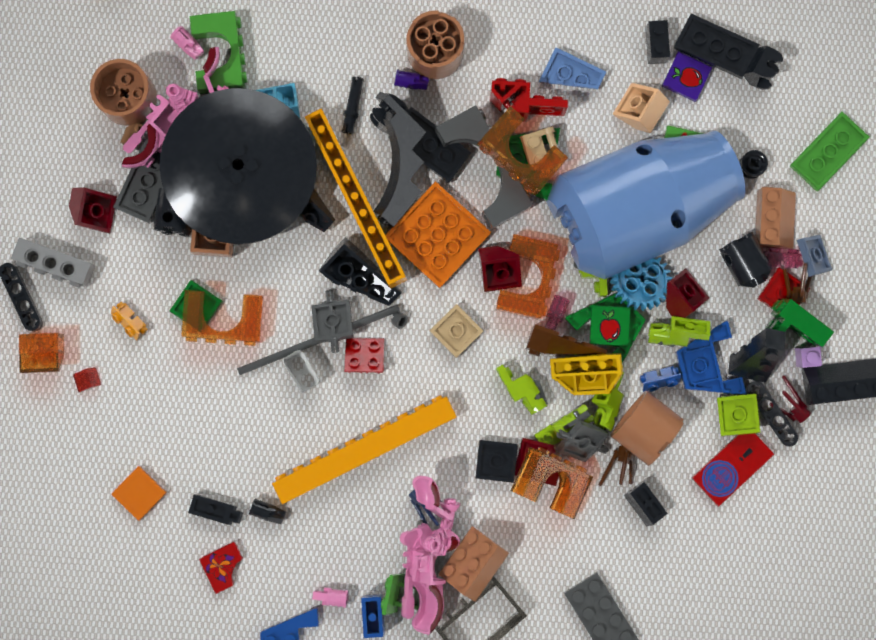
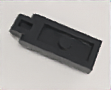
(215, 510)

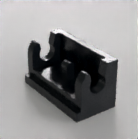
(645, 504)

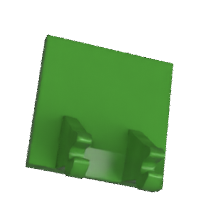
(390, 601)

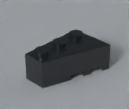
(759, 357)

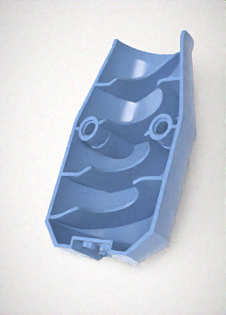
(631, 199)

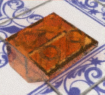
(41, 352)

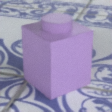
(808, 357)

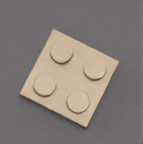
(456, 331)

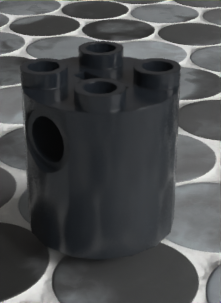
(166, 218)
(746, 261)

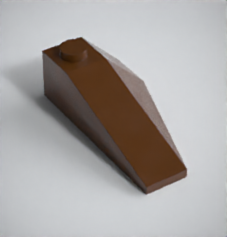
(548, 342)

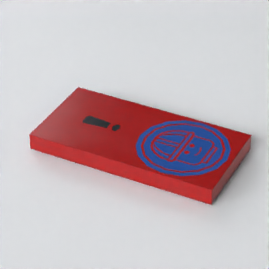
(732, 467)

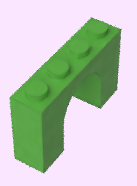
(223, 26)

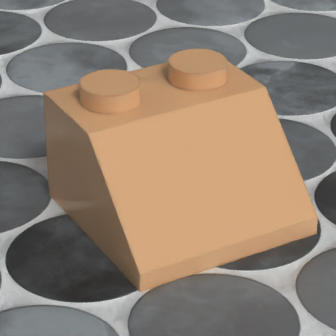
(641, 107)

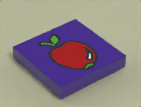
(686, 76)

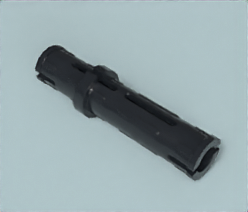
(352, 105)

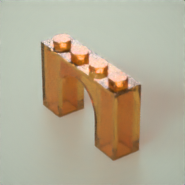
(531, 176)
(544, 256)
(196, 328)
(537, 469)

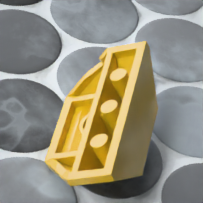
(587, 373)

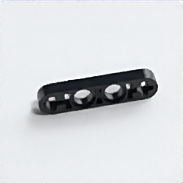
(22, 296)
(775, 411)

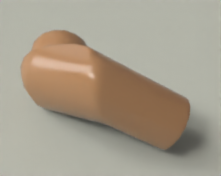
(134, 128)

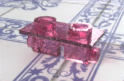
(791, 258)

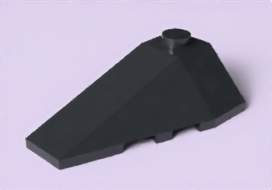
(317, 213)
(354, 270)

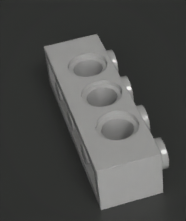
(25, 249)

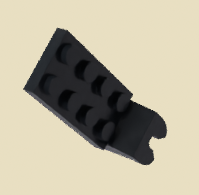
(729, 52)
(439, 159)

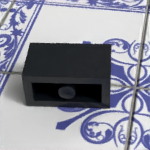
(657, 42)

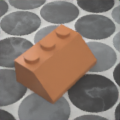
(775, 218)

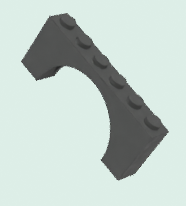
(471, 128)

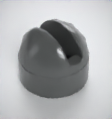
(399, 320)

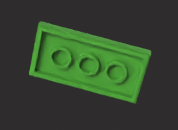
(829, 151)

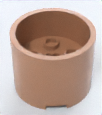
(431, 59)
(113, 81)
(647, 428)

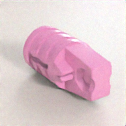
(187, 42)
(332, 597)

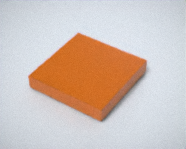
(139, 493)

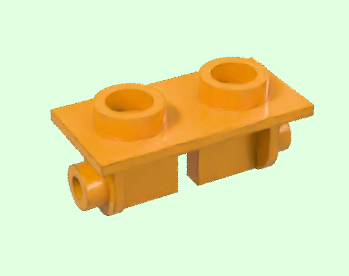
(122, 315)

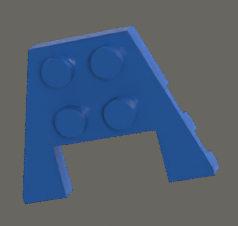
(700, 365)
(290, 629)

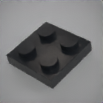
(496, 461)

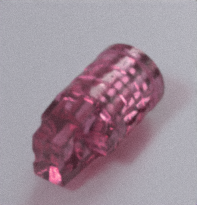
(556, 312)

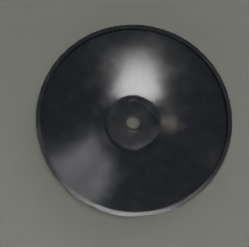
(246, 202)

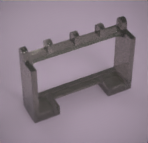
(511, 622)

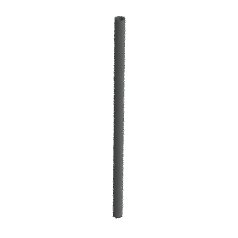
(311, 342)

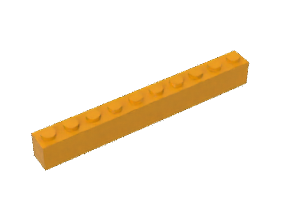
(356, 198)
(364, 450)

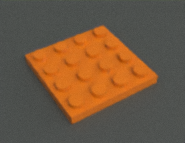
(437, 234)

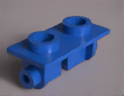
(669, 377)

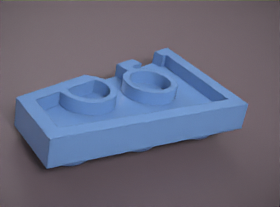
(571, 71)

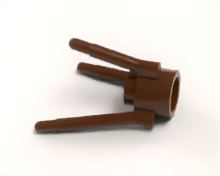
(800, 293)
(625, 457)

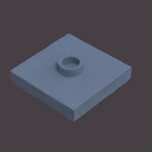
(814, 255)

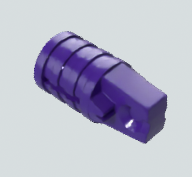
(411, 80)

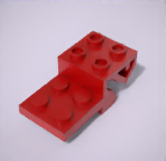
(518, 92)

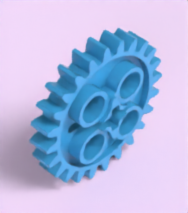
(639, 296)

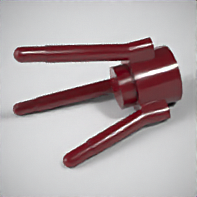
(799, 409)

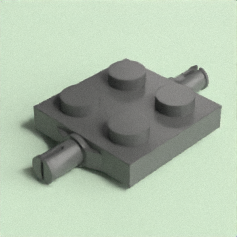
(332, 321)
(582, 441)

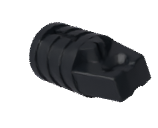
(267, 511)

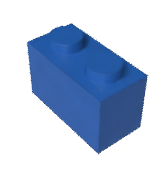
(372, 616)

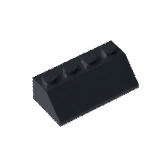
(840, 381)

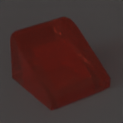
(87, 379)

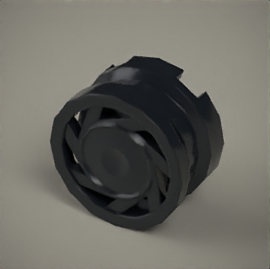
(753, 164)

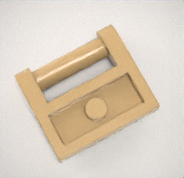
(534, 146)

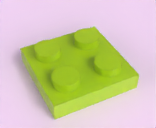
(738, 415)

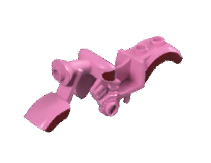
(164, 115)
(421, 553)

